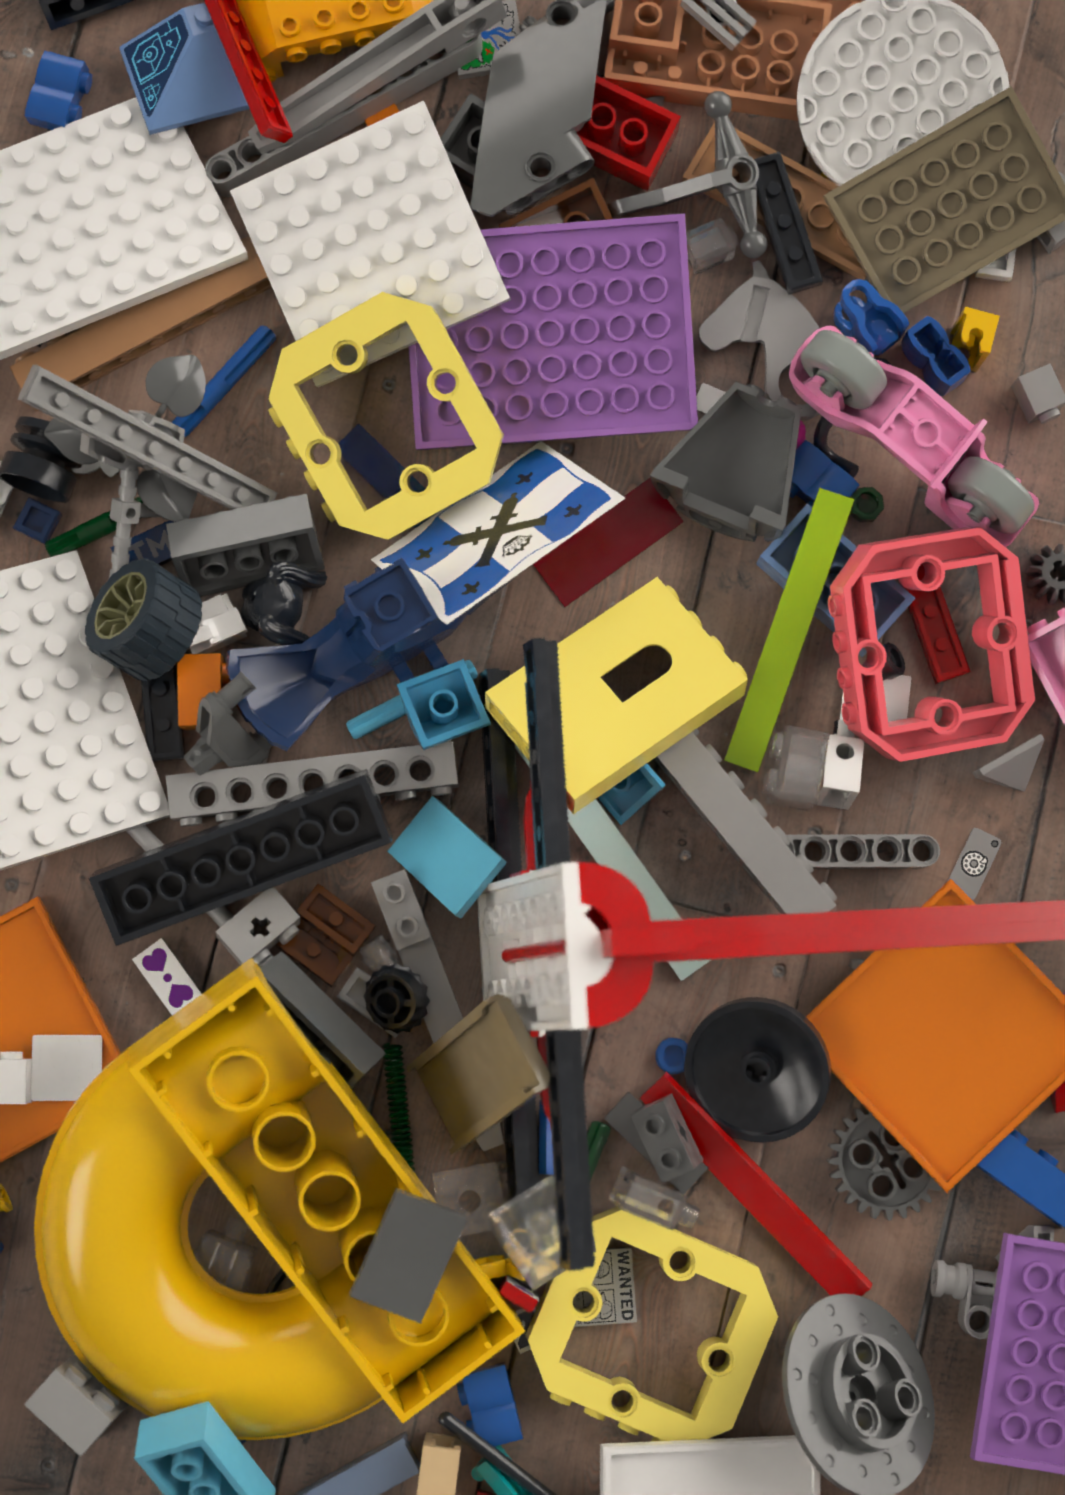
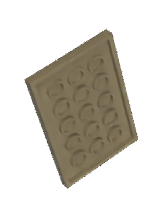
(950, 202)

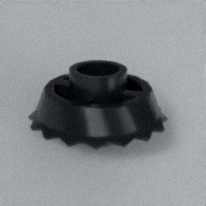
(396, 998)

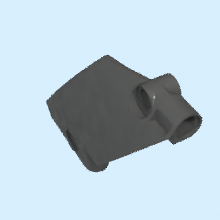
(536, 105)

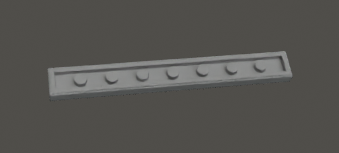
(140, 441)

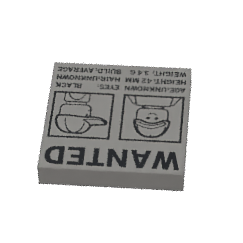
(616, 1286)

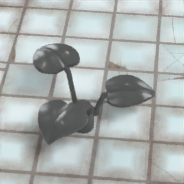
(176, 384)

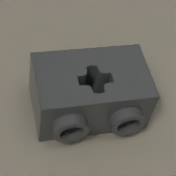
(666, 1138)

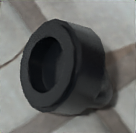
(894, 662)

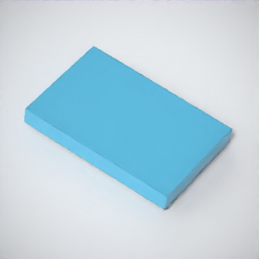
(447, 857)

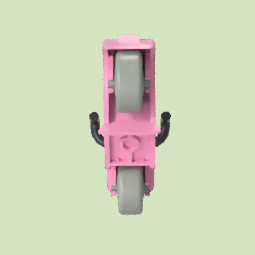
(915, 427)

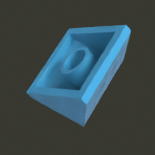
(442, 704)
(632, 793)

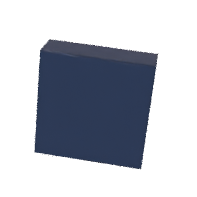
(37, 520)

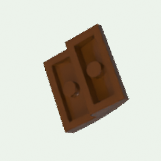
(327, 935)

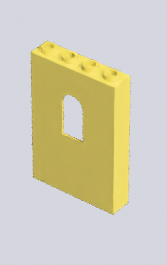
(614, 738)

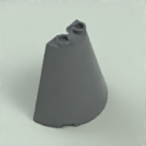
(735, 465)

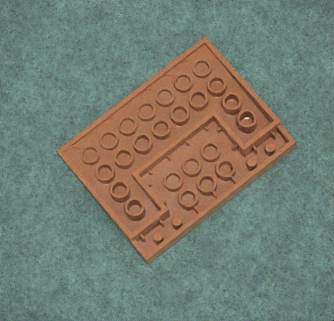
(669, 54)

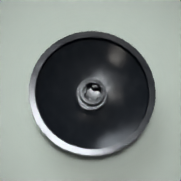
(758, 1069)

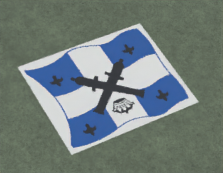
(500, 529)

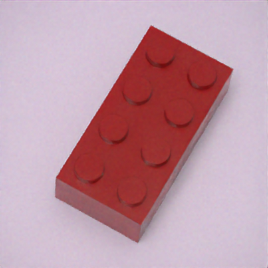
(628, 134)

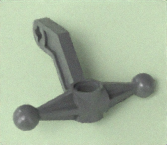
(728, 155)

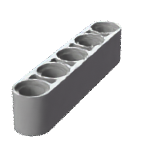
(867, 850)

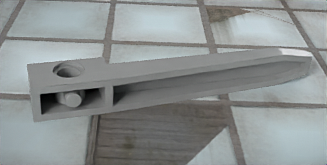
(404, 46)
(420, 953)

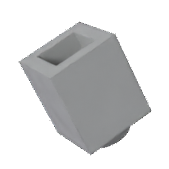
(1039, 394)

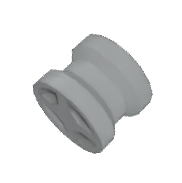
(948, 1279)

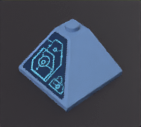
(182, 72)

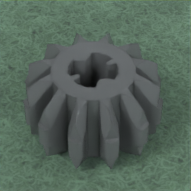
(1041, 572)

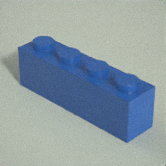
(1028, 1175)

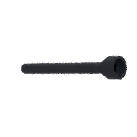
(493, 1455)

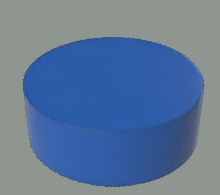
(671, 1055)

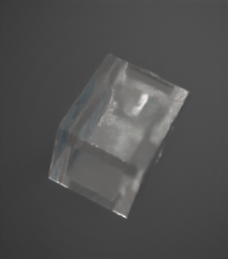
(710, 245)

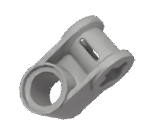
(977, 1298)

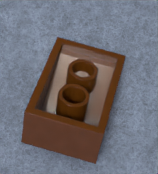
(574, 205)

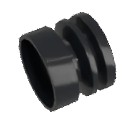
(40, 465)

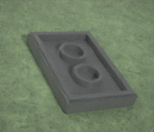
(408, 1255)

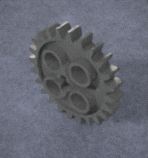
(859, 1177)

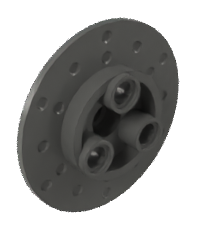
(858, 1395)

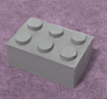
(75, 1405)

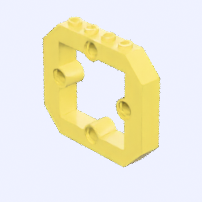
(322, 351)
(723, 1386)

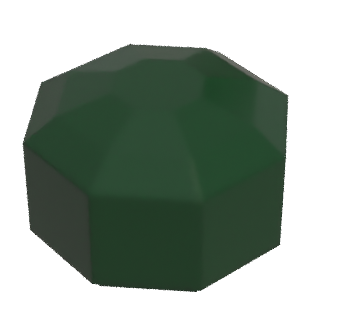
(867, 504)

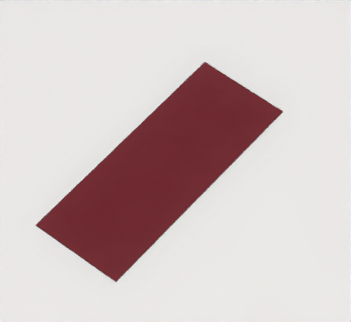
(608, 543)

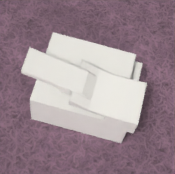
(219, 626)

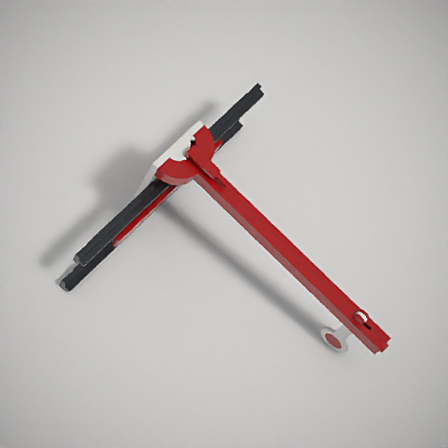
(581, 944)

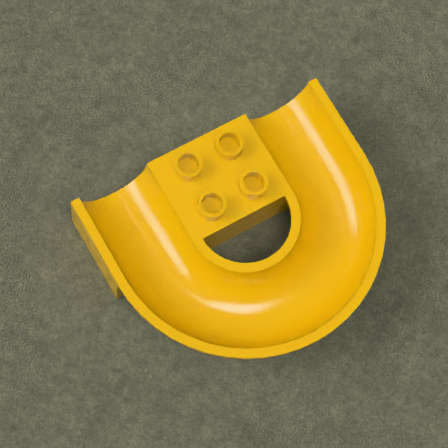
(256, 1107)

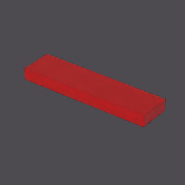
(937, 633)

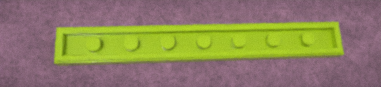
(789, 629)

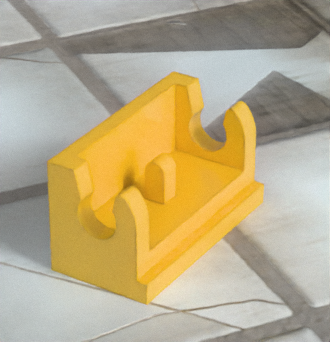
(976, 333)

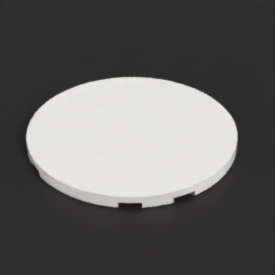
(890, 78)

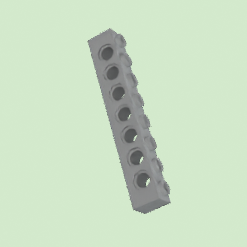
(186, 787)

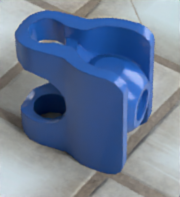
(874, 323)

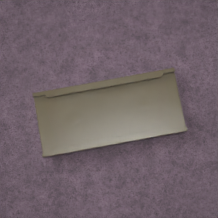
(482, 1070)

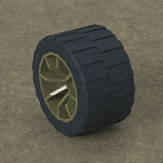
(143, 620)

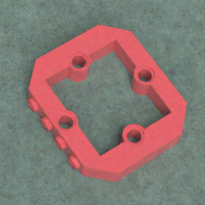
(1007, 655)

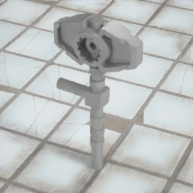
(126, 509)

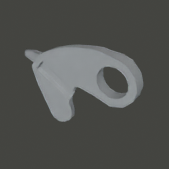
(766, 315)

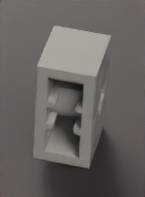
(265, 909)

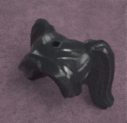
(276, 601)

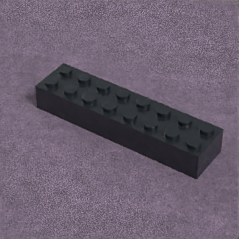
(241, 857)

